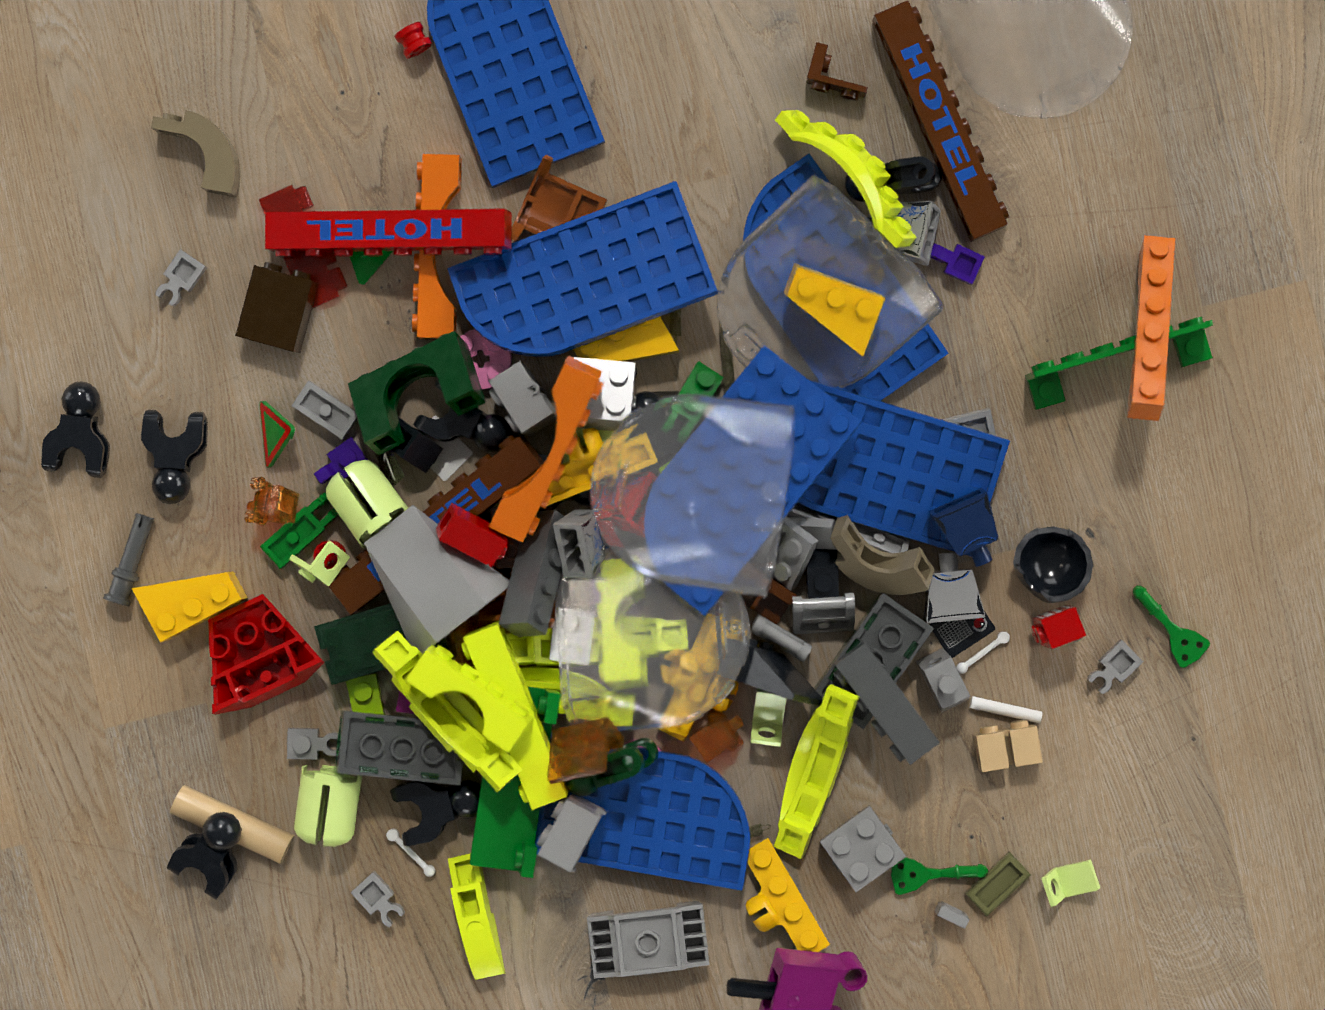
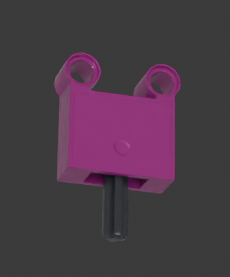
(802, 980)

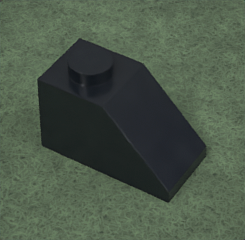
(418, 447)
(822, 574)

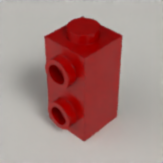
(471, 535)

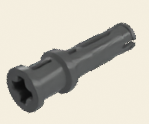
(126, 574)

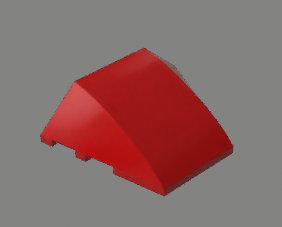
(256, 656)

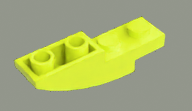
(475, 918)

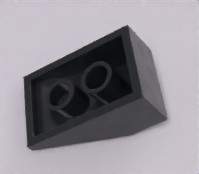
(776, 674)

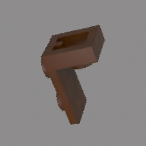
(820, 63)

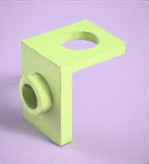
(317, 569)
(768, 716)
(1070, 881)

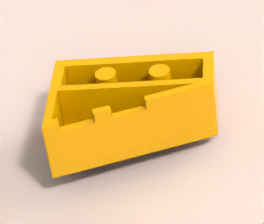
(836, 304)
(632, 344)
(188, 602)

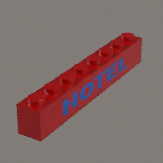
(388, 231)

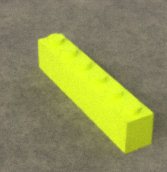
(498, 664)

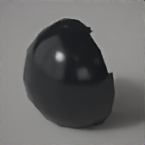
(1053, 563)

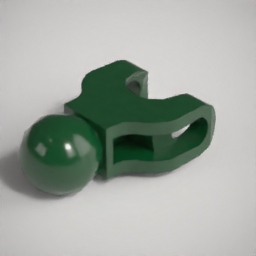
(620, 765)

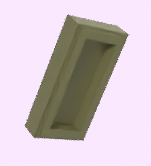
(998, 883)

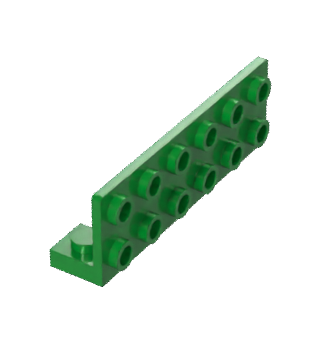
(1044, 380)
(503, 822)

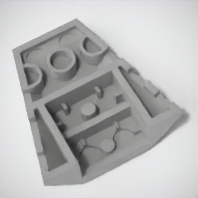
(429, 580)

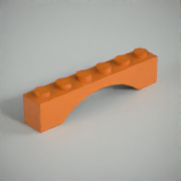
(440, 184)
(1152, 328)
(571, 396)

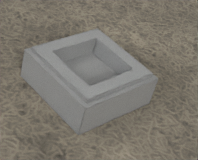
(952, 914)

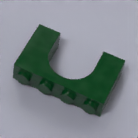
(378, 392)

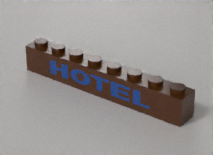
(939, 120)
(474, 493)

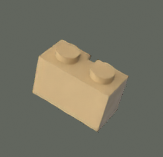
(1007, 746)

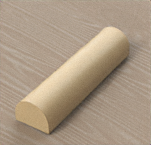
(255, 833)

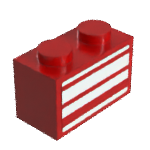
(1058, 627)

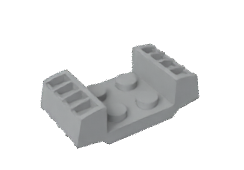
(648, 940)

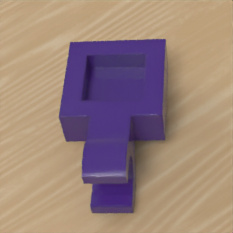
(960, 262)
(340, 458)

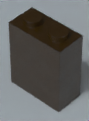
(277, 307)

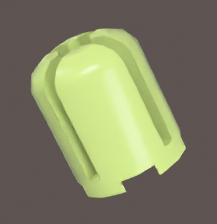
(353, 508)
(313, 805)

